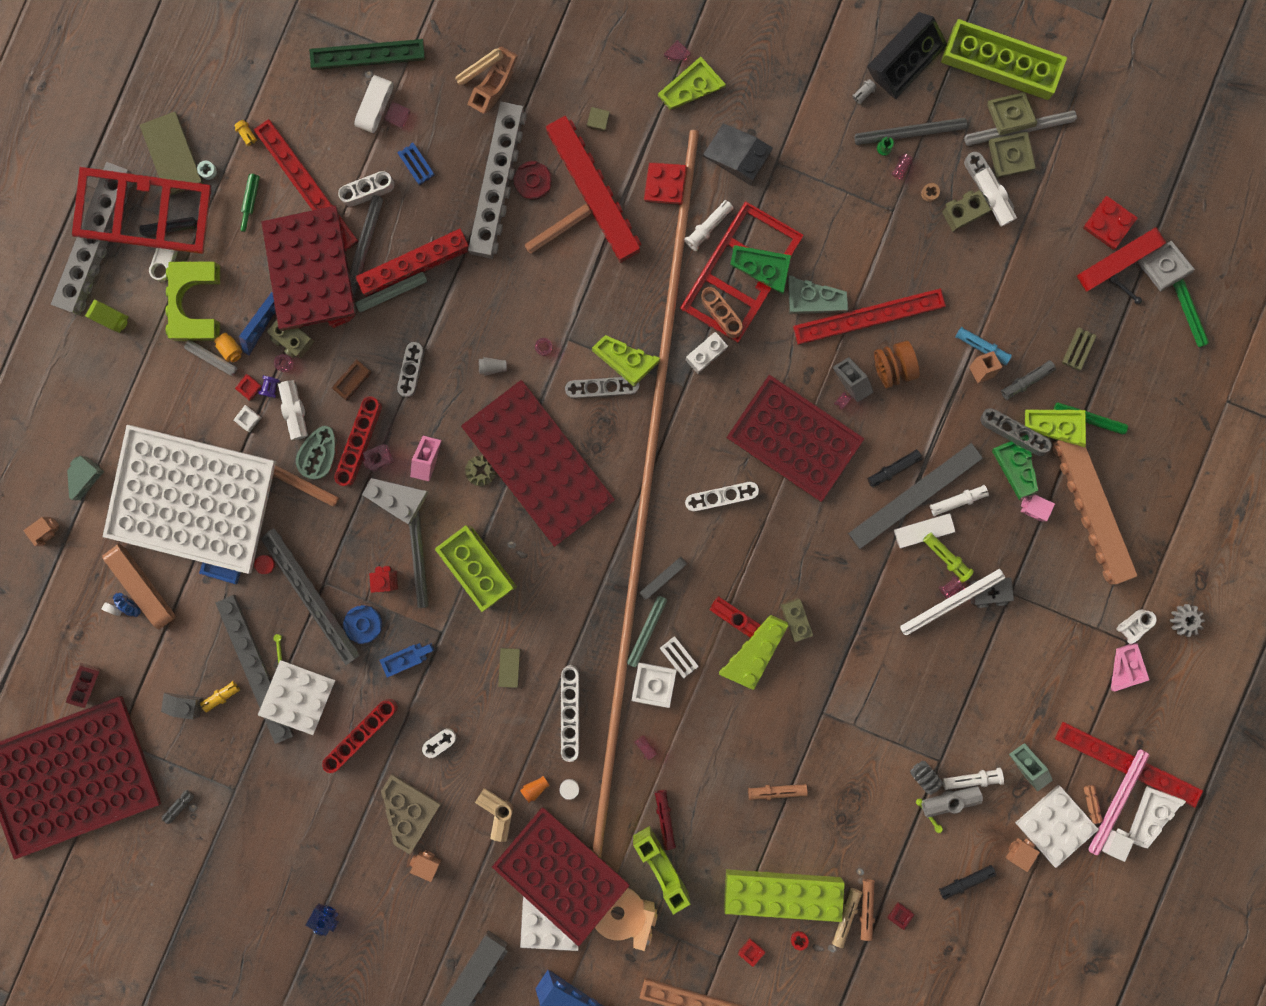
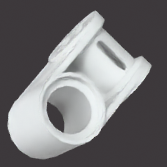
(1134, 628)

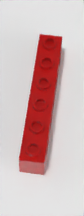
(413, 262)

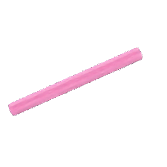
(1118, 802)

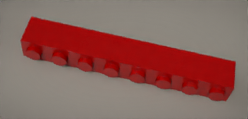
(593, 189)

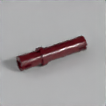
(663, 811)

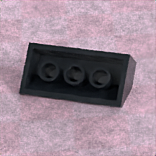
(907, 54)

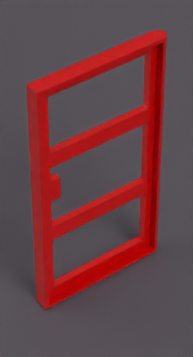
(143, 184)
(728, 240)

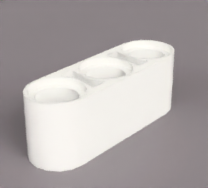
(373, 104)
(357, 186)

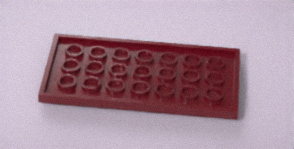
(537, 463)

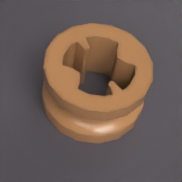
(936, 191)

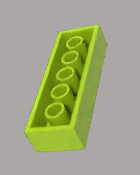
(1003, 59)
(784, 895)

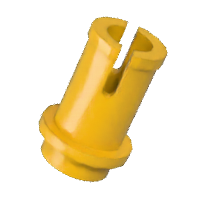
(245, 132)

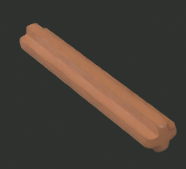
(558, 228)
(305, 486)

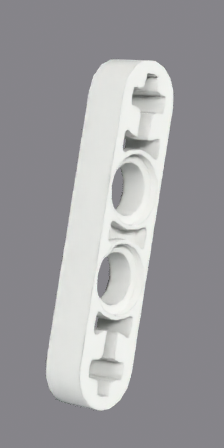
(721, 494)

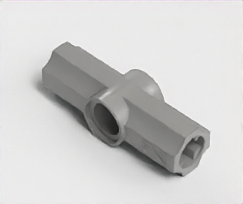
(941, 804)

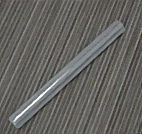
(1044, 122)

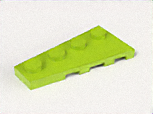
(755, 654)

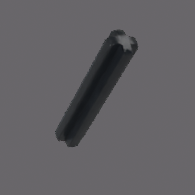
(172, 225)

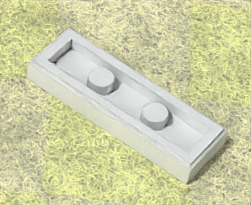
(916, 532)

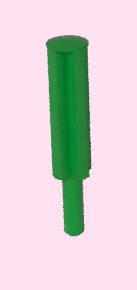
(249, 199)

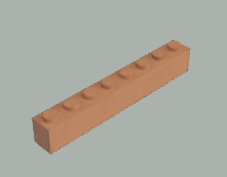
(1095, 512)

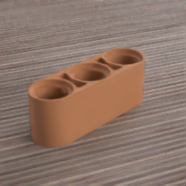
(720, 303)

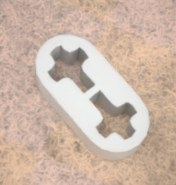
(442, 746)

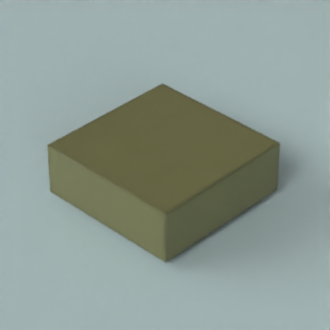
(598, 119)

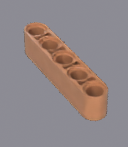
(138, 586)

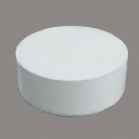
(111, 609)
(569, 789)

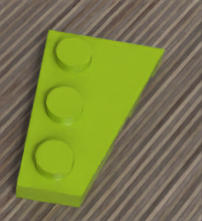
(626, 361)

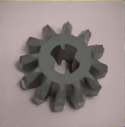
(926, 777)

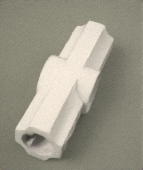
(995, 196)
(293, 410)

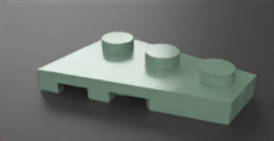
(813, 298)

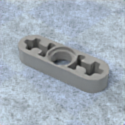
(418, 356)

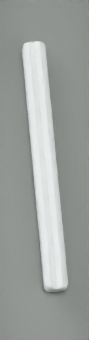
(952, 602)

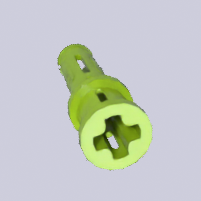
(953, 563)

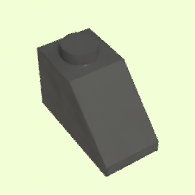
(853, 379)
(181, 706)

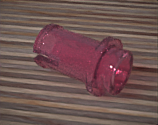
(902, 166)
(645, 748)

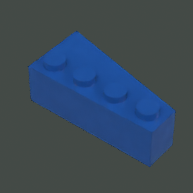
(557, 992)

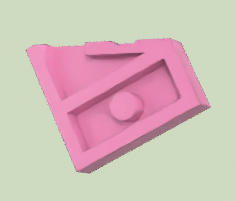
(1128, 668)

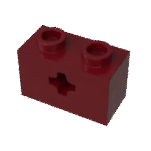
(82, 685)

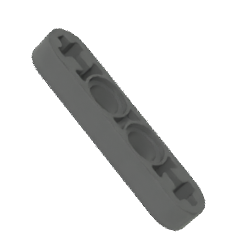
(1013, 435)

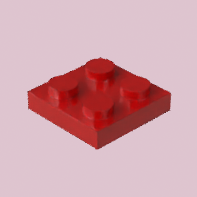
(665, 183)
(1110, 222)

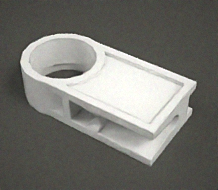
(162, 257)

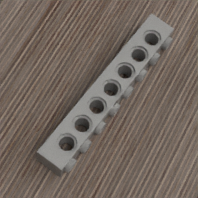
(506, 113)
(83, 246)

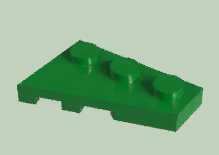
(762, 265)
(1017, 467)

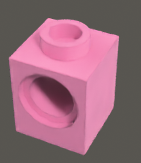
(1037, 507)

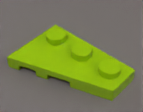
(691, 84)
(1058, 424)

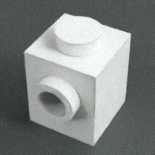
(1118, 844)

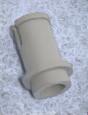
(868, 88)

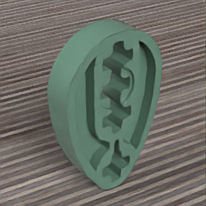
(306, 452)

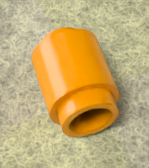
(228, 347)

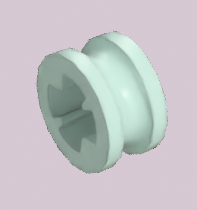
(202, 166)

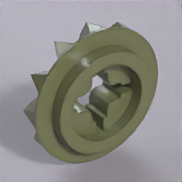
(479, 480)

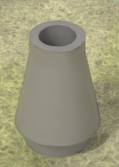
(491, 366)

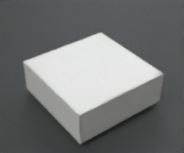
(247, 418)

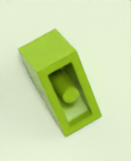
(107, 316)

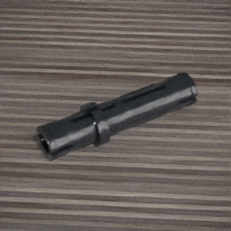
(900, 465)
(967, 882)

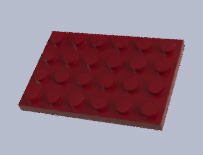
(308, 268)
(795, 438)
(560, 876)

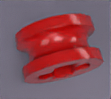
(796, 945)

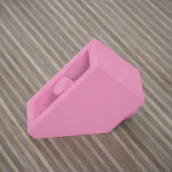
(425, 458)

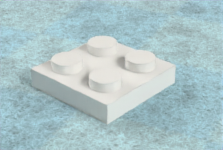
(654, 685)

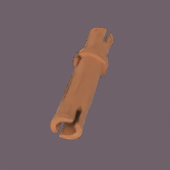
(777, 792)
(866, 933)

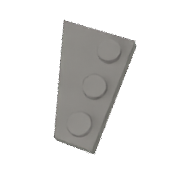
(395, 498)

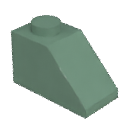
(82, 476)
(1031, 767)

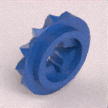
(126, 605)

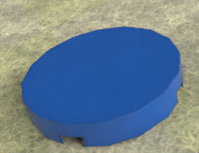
(362, 624)

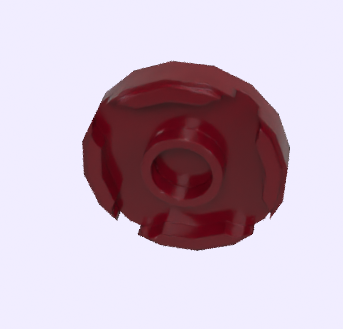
(532, 180)

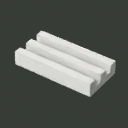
(688, 669)

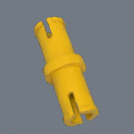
(219, 696)

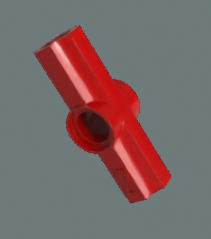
(727, 612)

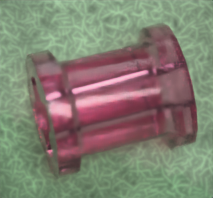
(951, 588)

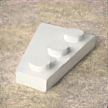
(1153, 813)

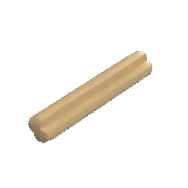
(479, 66)

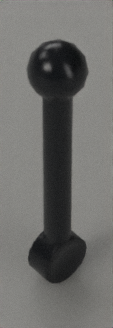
(1114, 279)

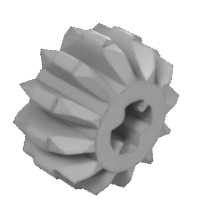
(1193, 617)

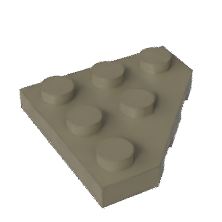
(407, 812)

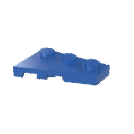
(257, 325)

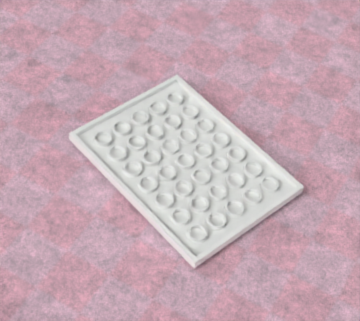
(189, 499)

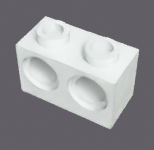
(706, 352)

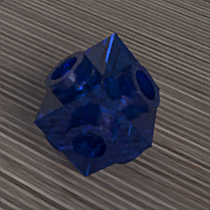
(323, 920)

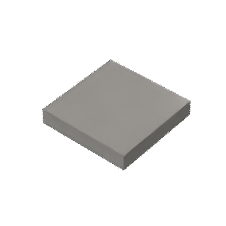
(1166, 266)

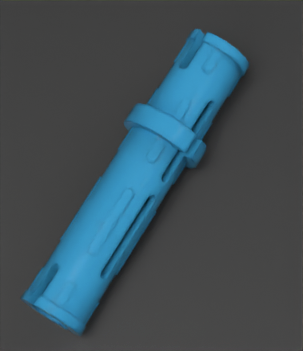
(982, 345)

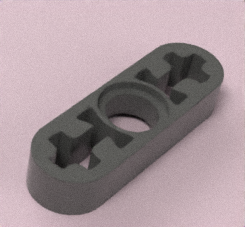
(663, 578)

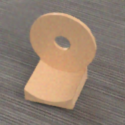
(636, 922)

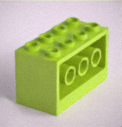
(475, 567)

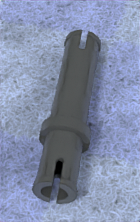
(1034, 376)

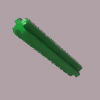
(1191, 313)
(1097, 420)

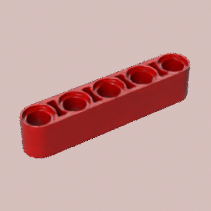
(1121, 259)
(365, 434)
(351, 739)

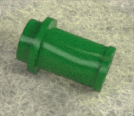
(881, 147)

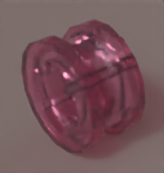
(545, 352)
(287, 368)
(842, 400)

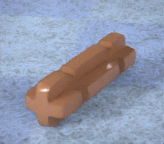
(1093, 804)

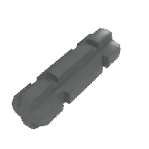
(177, 807)

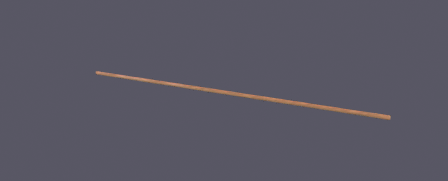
(645, 497)

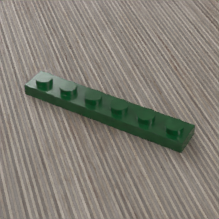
(367, 54)

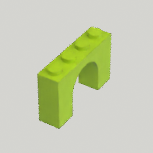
(180, 278)
(651, 851)

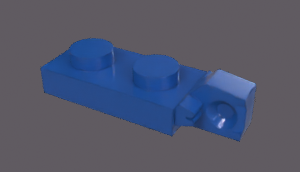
(405, 658)

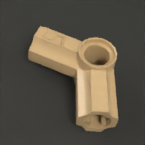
(501, 823)

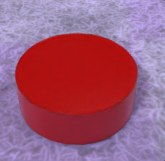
(264, 564)

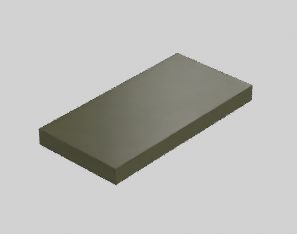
(170, 150)

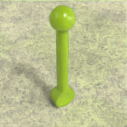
(278, 638)
(938, 828)

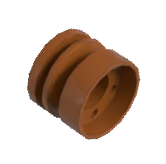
(897, 363)

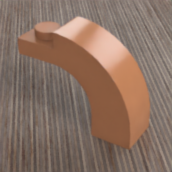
(490, 90)

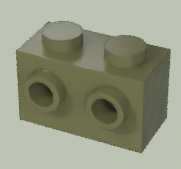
(293, 340)

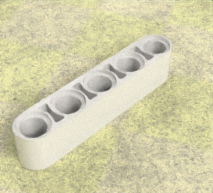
(569, 722)

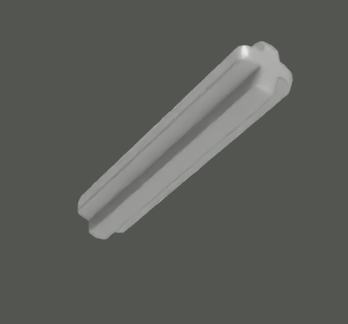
(210, 358)

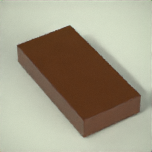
(351, 380)

